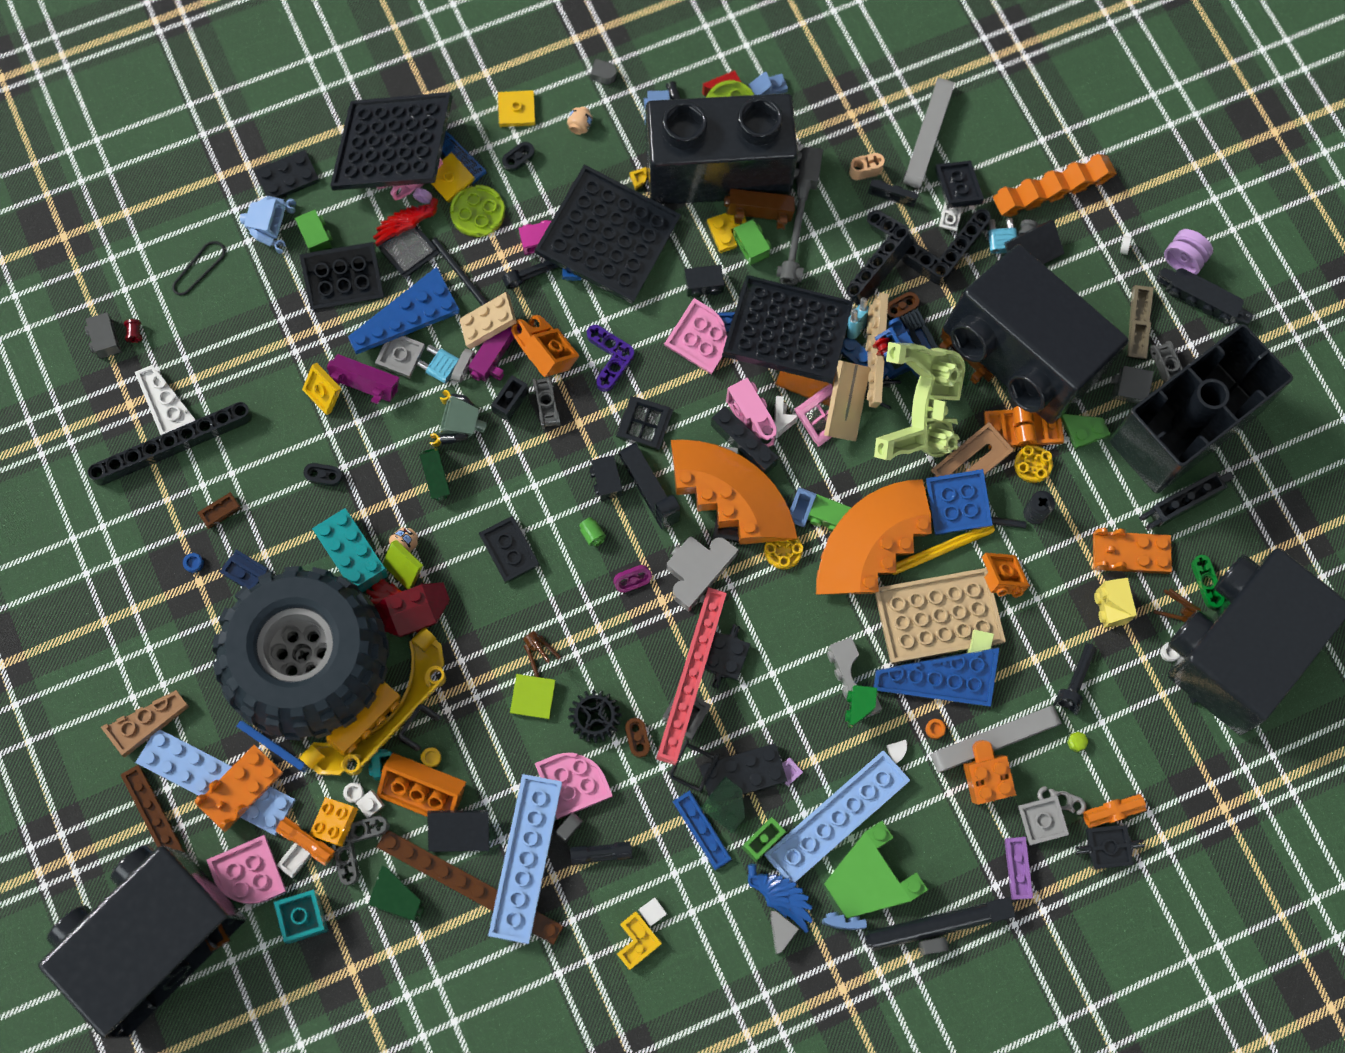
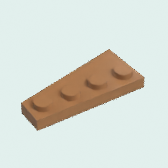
(139, 726)

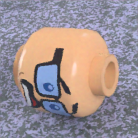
(579, 120)
(406, 537)

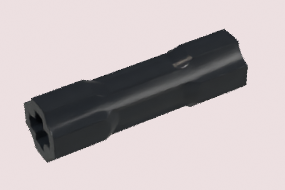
(615, 851)

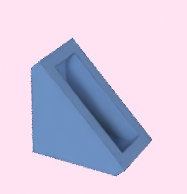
(801, 506)

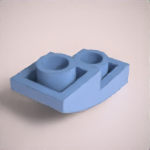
(838, 921)

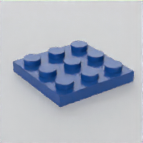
(959, 502)

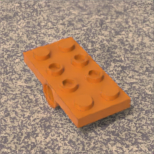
(1024, 428)

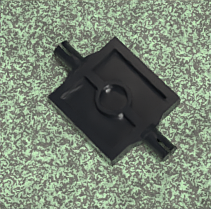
(726, 656)
(1109, 847)

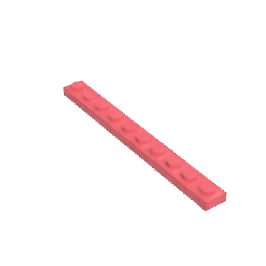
(691, 677)

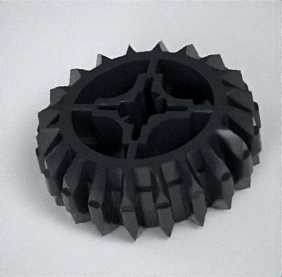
(598, 709)

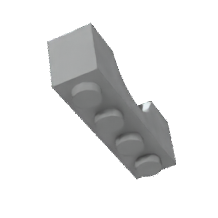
(843, 655)

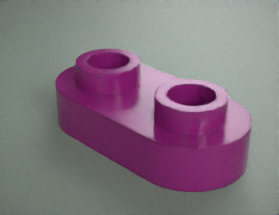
(632, 579)

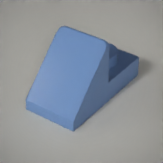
(768, 85)

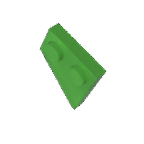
(1084, 429)

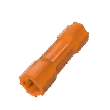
(294, 833)

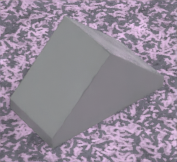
(782, 931)

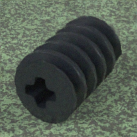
(1039, 507)

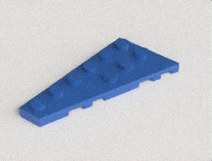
(952, 678)

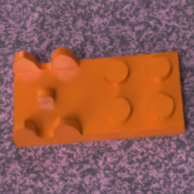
(1131, 552)
(238, 788)

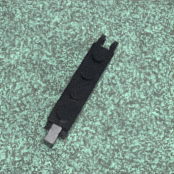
(1204, 296)
(1187, 499)

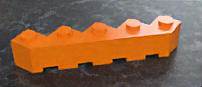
(1054, 185)

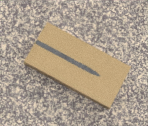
(847, 401)

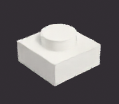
(370, 804)

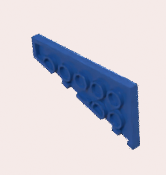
(414, 309)

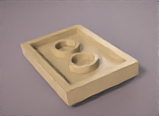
(487, 320)

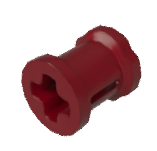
(133, 331)

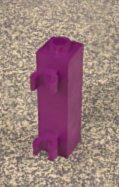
(489, 355)
(363, 378)

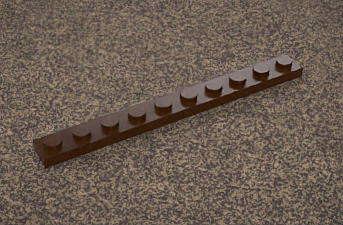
(156, 819)
(458, 880)

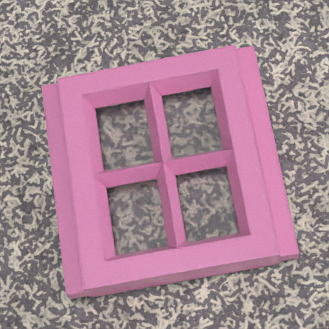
(814, 414)

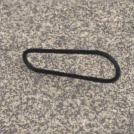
(194, 259)

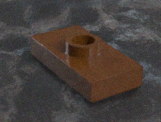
(219, 510)

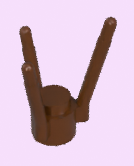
(1187, 609)
(534, 643)

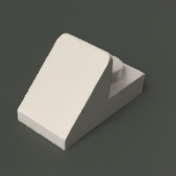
(781, 419)

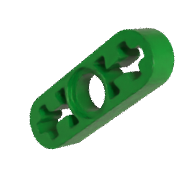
(1197, 570)

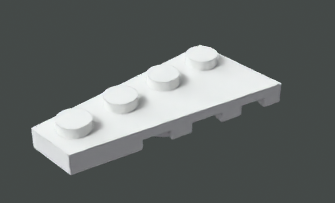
(163, 403)

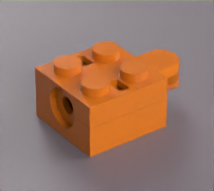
(989, 774)

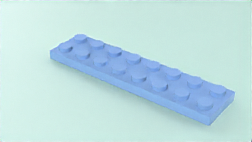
(196, 770)
(837, 817)
(525, 859)

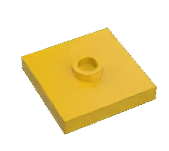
(516, 108)
(452, 177)
(321, 388)

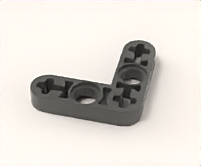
(350, 840)

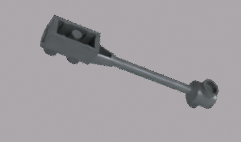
(806, 179)

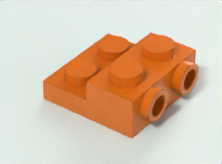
(1004, 575)

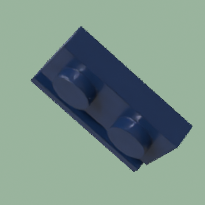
(243, 570)

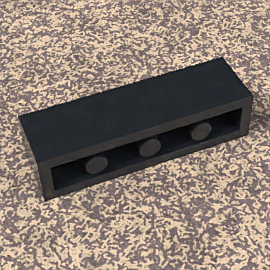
(741, 437)

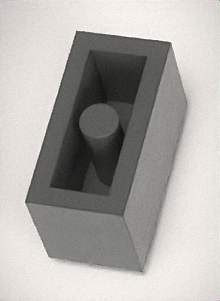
(103, 335)

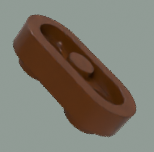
(900, 306)
(637, 738)

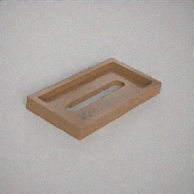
(985, 436)

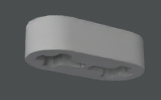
(462, 365)

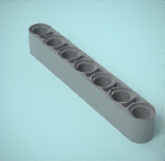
(928, 133)
(999, 738)

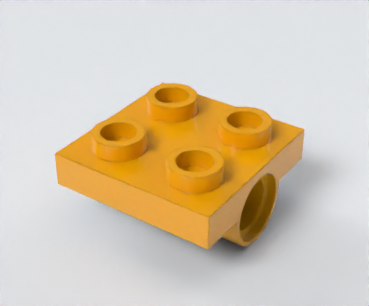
(333, 822)

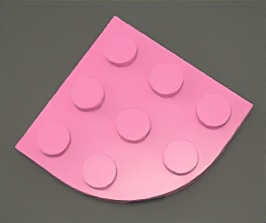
(699, 336)
(581, 781)
(248, 872)

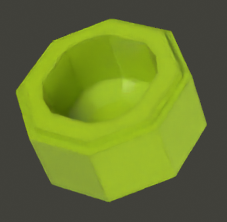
(1077, 741)

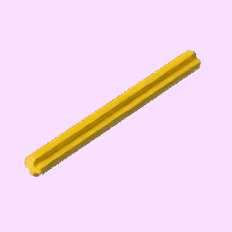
(942, 548)

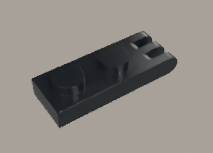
(892, 193)

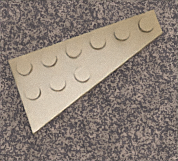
(876, 325)

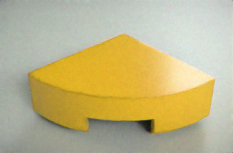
(638, 177)

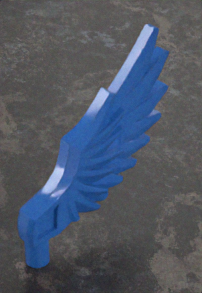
(782, 896)

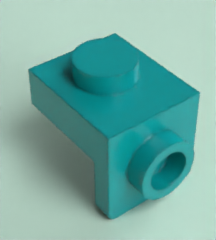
(376, 768)

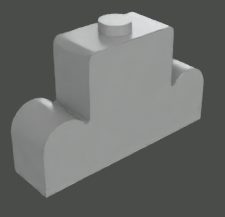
(698, 568)

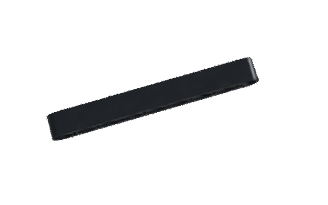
(160, 443)

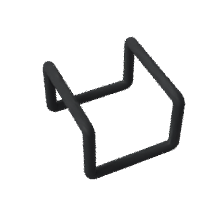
(421, 707)
(715, 758)

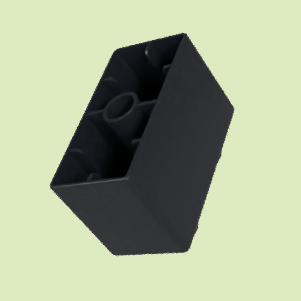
(720, 144)
(1033, 334)
(1200, 408)
(1257, 640)
(139, 940)

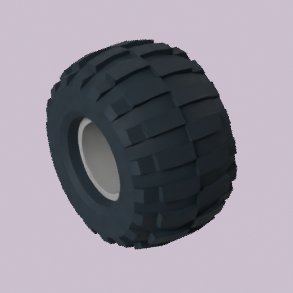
(261, 629)

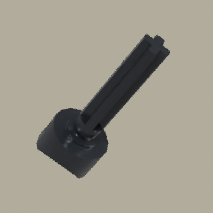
(1070, 697)

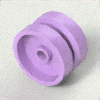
(1188, 251)

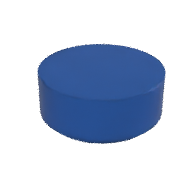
(193, 562)

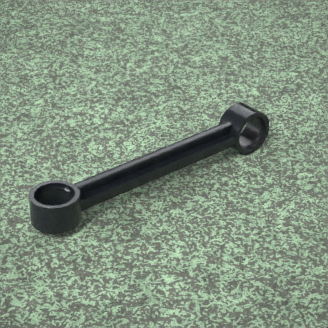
(515, 278)

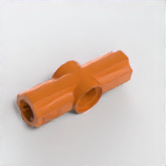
(1114, 811)

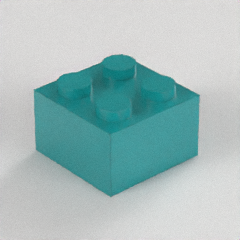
(300, 916)

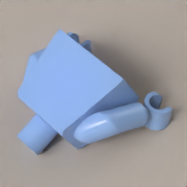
(266, 218)

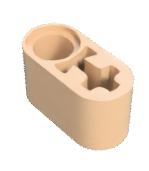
(870, 165)

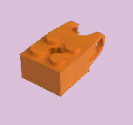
(545, 346)

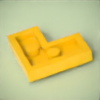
(721, 230)
(642, 942)

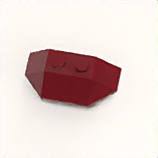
(413, 608)

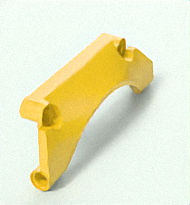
(426, 660)

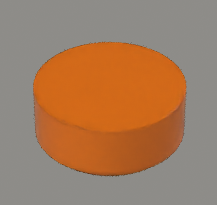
(935, 729)

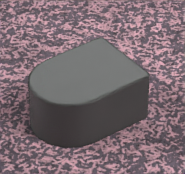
(603, 72)
(569, 827)
(933, 946)

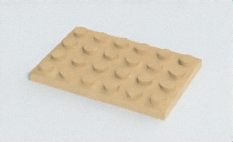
(937, 615)

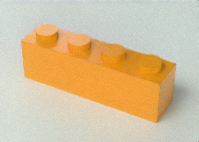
(346, 739)

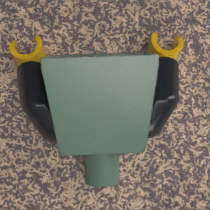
(458, 420)

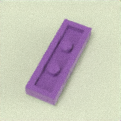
(1018, 868)

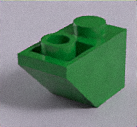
(862, 703)

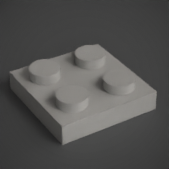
(400, 356)
(1043, 820)

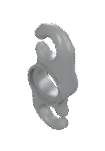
(1071, 799)

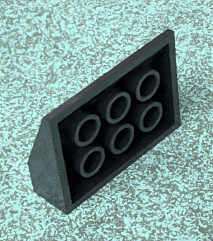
(342, 275)

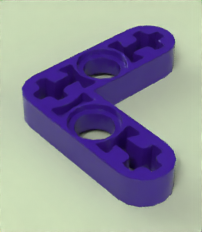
(617, 357)

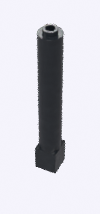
(940, 924)

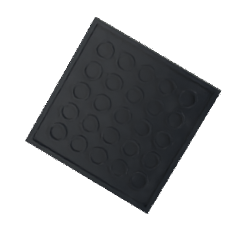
(392, 141)
(607, 234)
(788, 329)

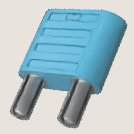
(999, 236)
(858, 319)
(441, 365)

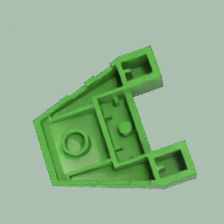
(866, 882)

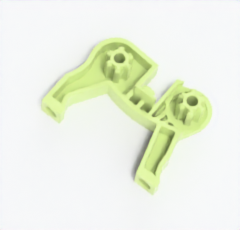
(939, 379)

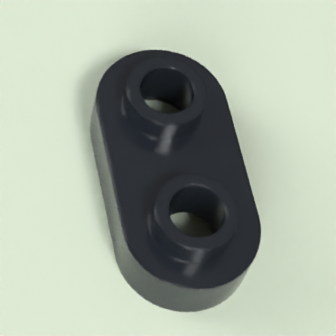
(516, 155)
(323, 475)

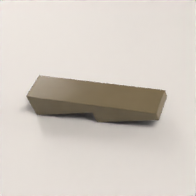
(1140, 321)

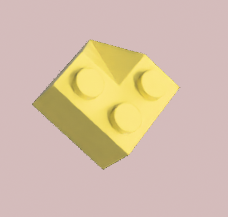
(1115, 603)

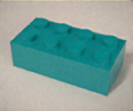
(350, 550)

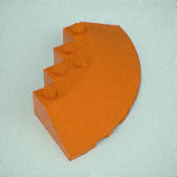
(734, 489)
(872, 537)

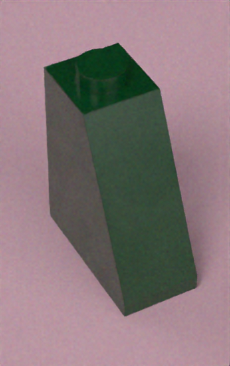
(434, 474)
(395, 897)

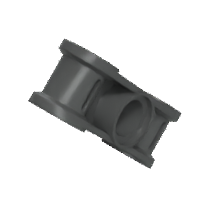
(1165, 356)
(548, 412)

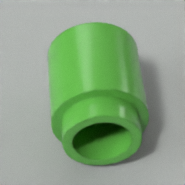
(592, 532)

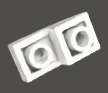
(950, 218)

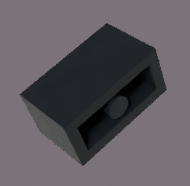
(704, 280)
(509, 398)
(606, 478)

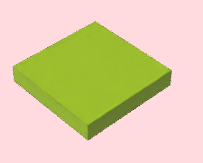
(402, 564)
(532, 696)

